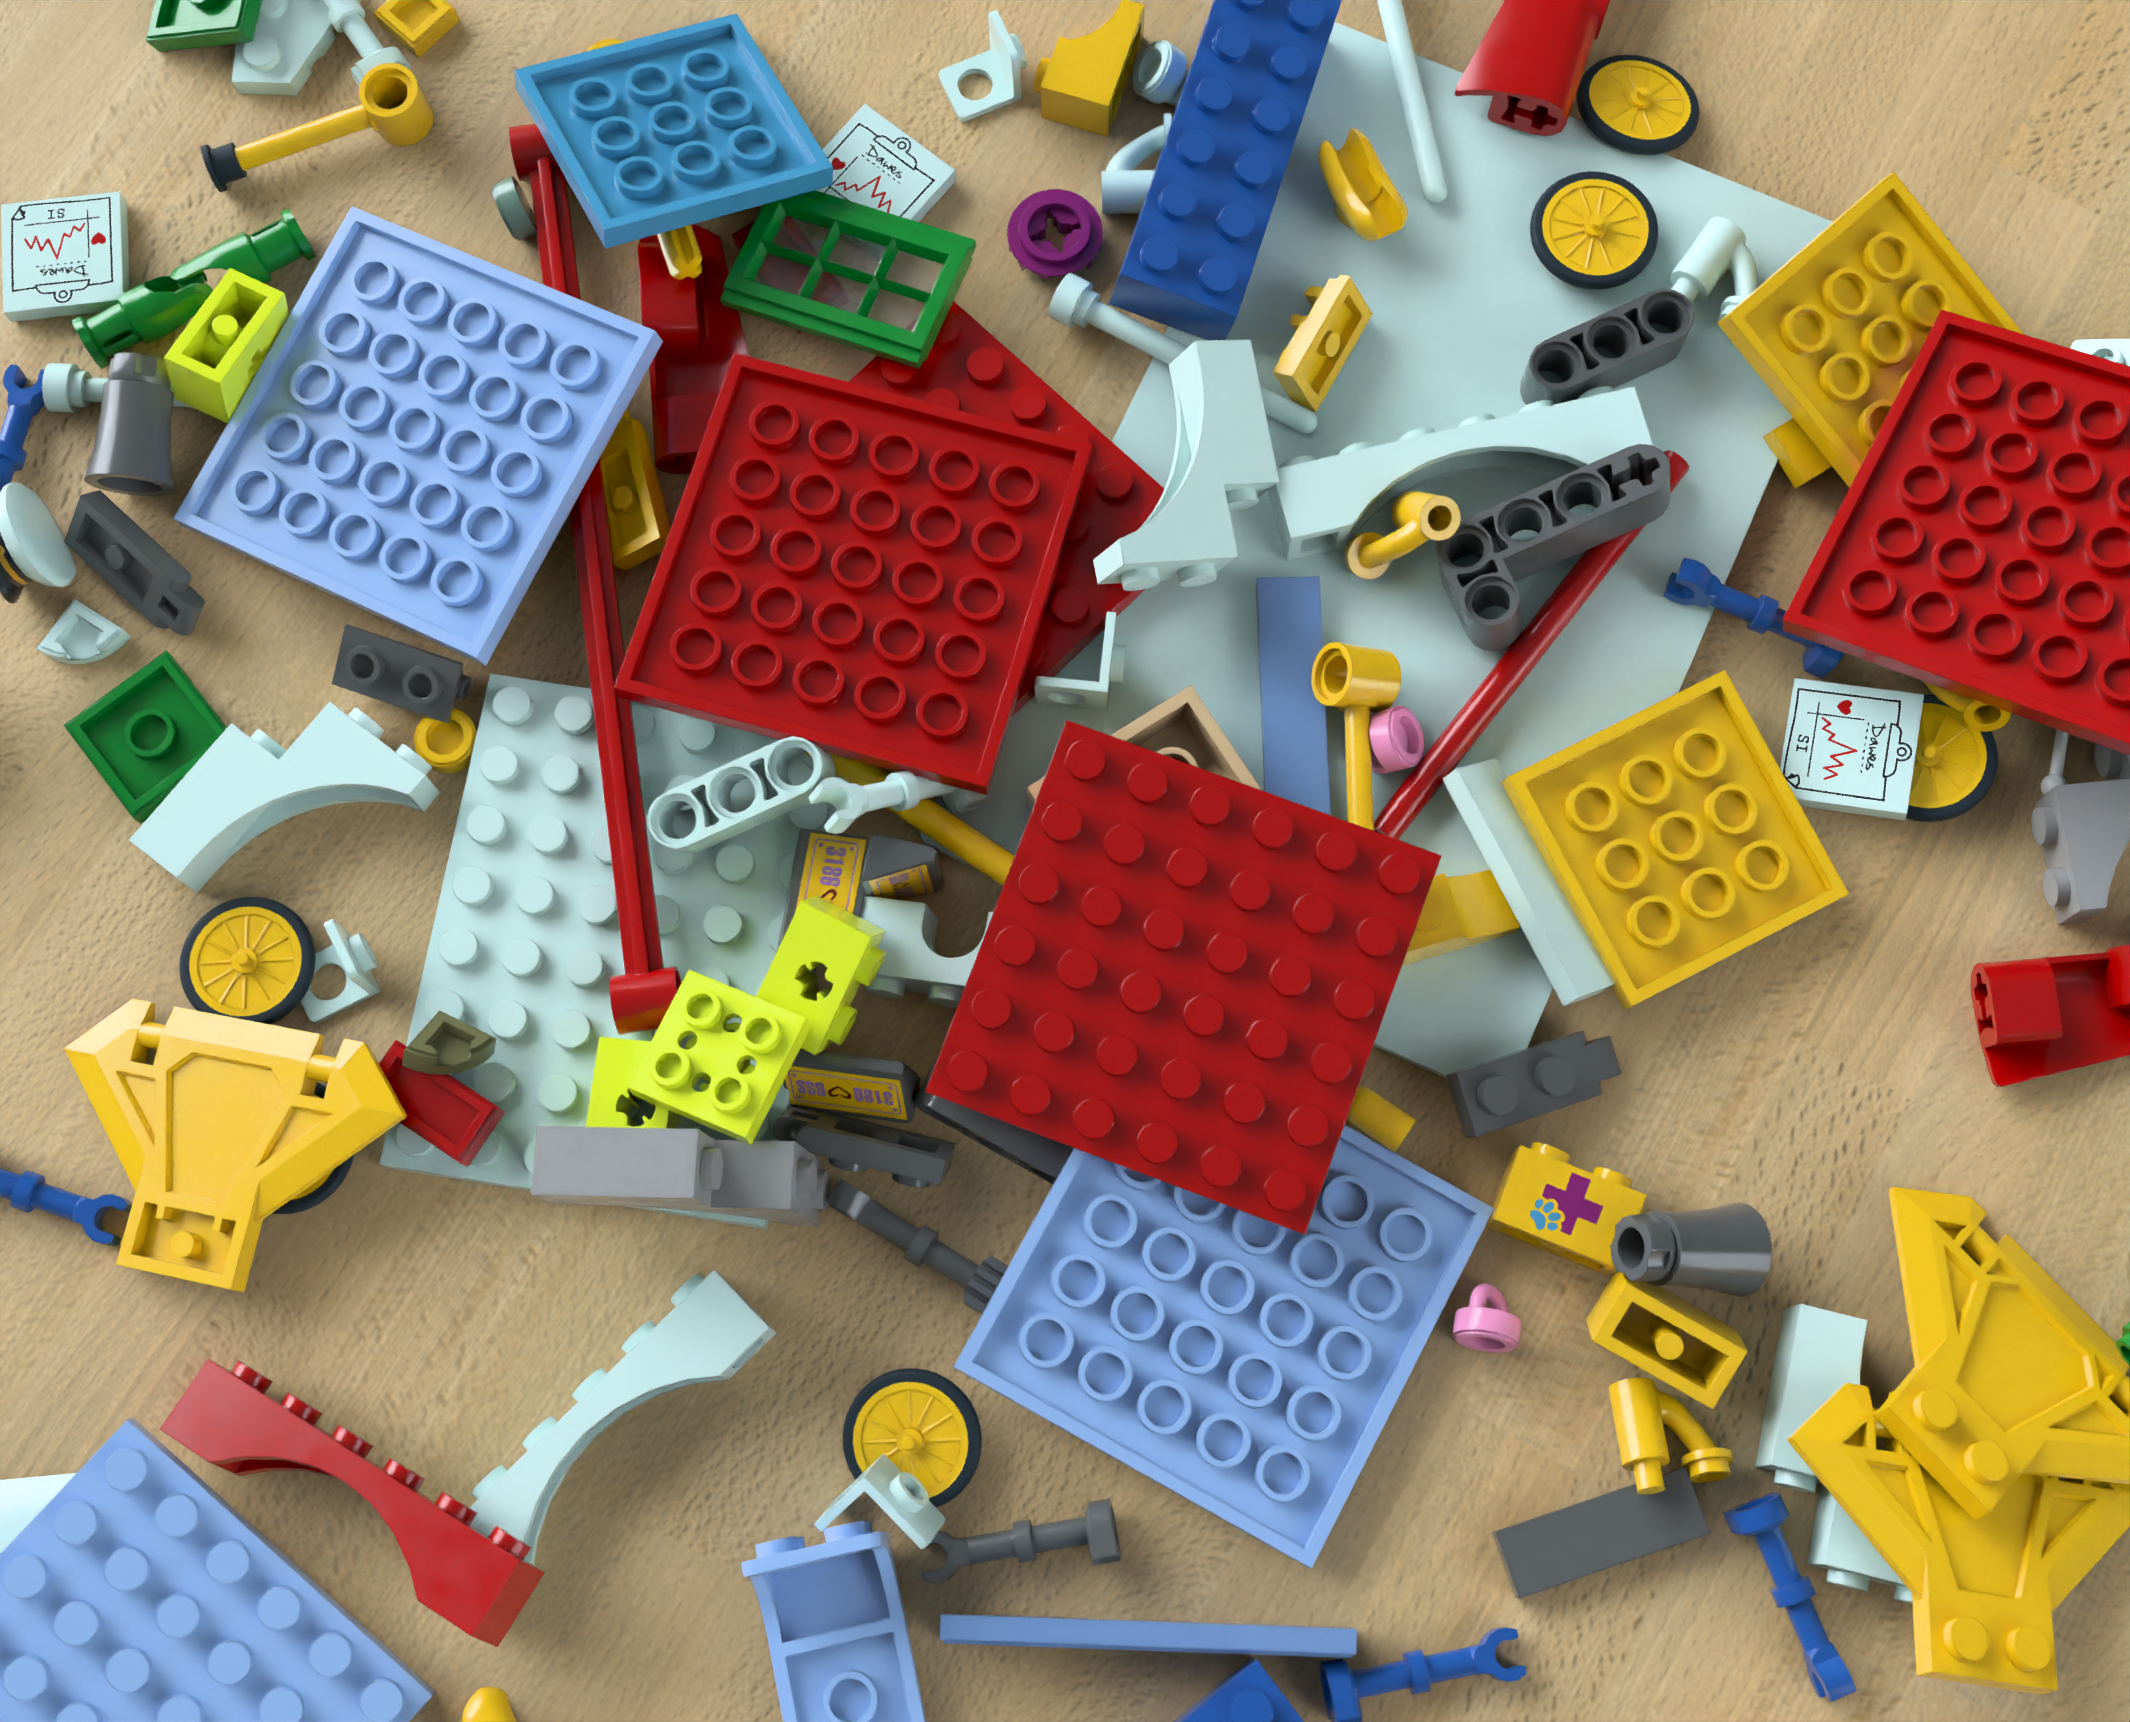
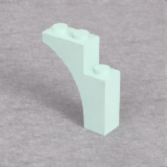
(1217, 469)
(255, 783)
(1812, 1361)

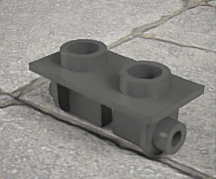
(399, 674)

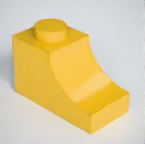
(1090, 73)
(1459, 915)

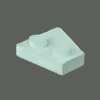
(284, 47)

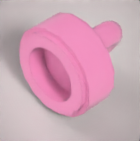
(1395, 740)
(1484, 1327)

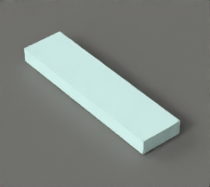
(1527, 883)

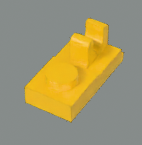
(1322, 341)

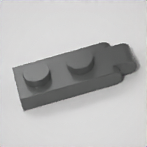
(133, 564)
(1531, 1082)
(860, 1144)

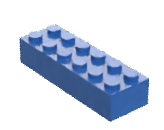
(1223, 163)

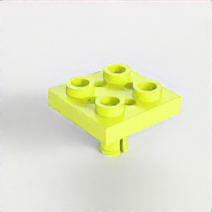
(721, 1054)

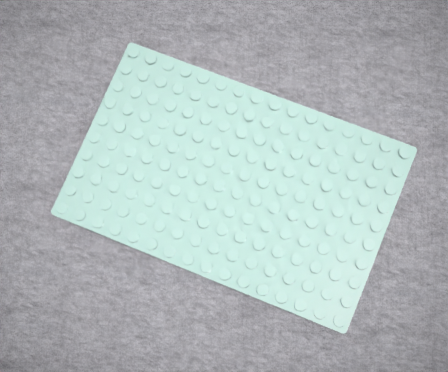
(1447, 340)

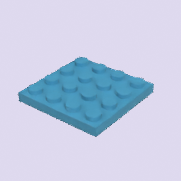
(672, 129)

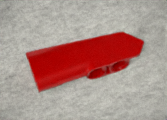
(1534, 62)
(695, 348)
(2052, 1013)

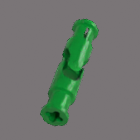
(171, 300)

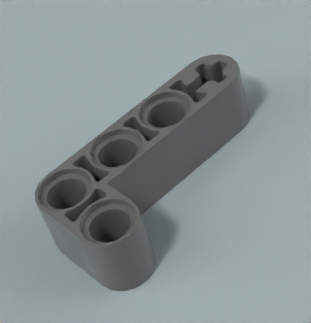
(1640, 493)

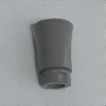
(134, 429)
(1703, 1248)

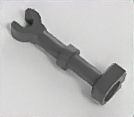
(921, 1245)
(1025, 1541)

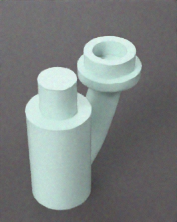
(1122, 185)
(1713, 252)

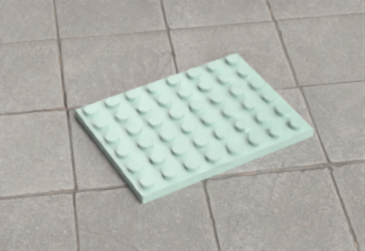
(534, 921)

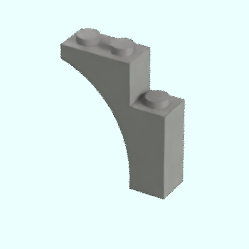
(2084, 837)
(679, 1172)

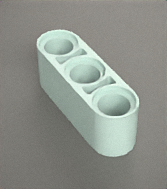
(711, 795)

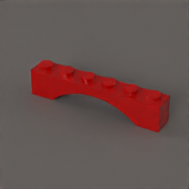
(454, 1567)

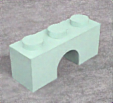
(911, 953)

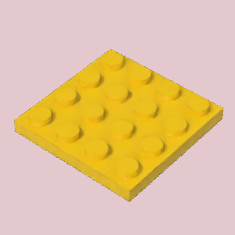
(1851, 317)
(1675, 838)

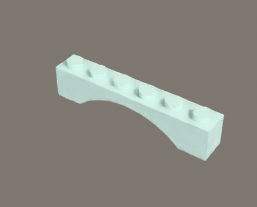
(1331, 498)
(697, 1342)

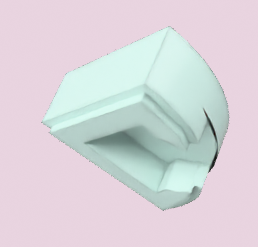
(82, 636)

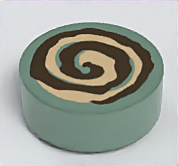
(514, 208)

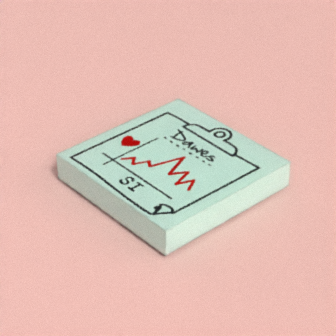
(885, 167)
(64, 256)
(1851, 747)

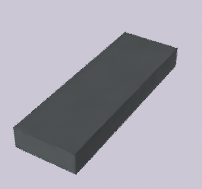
(1599, 1534)

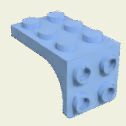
(837, 1627)

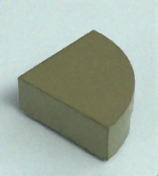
(448, 1047)

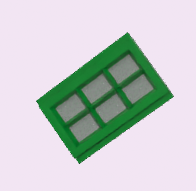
(849, 275)

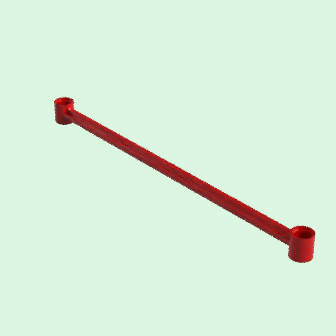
(647, 988)

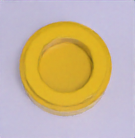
(446, 745)

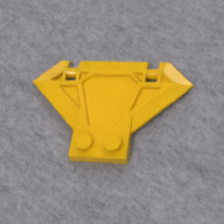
(222, 1128)
(2002, 1362)
(1977, 1584)

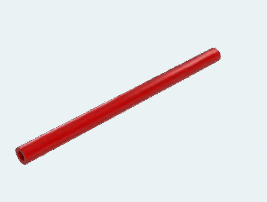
(1507, 676)

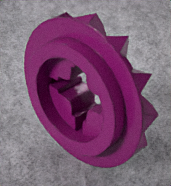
(1070, 215)

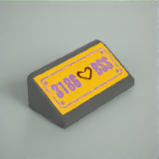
(827, 868)
(900, 869)
(853, 1086)

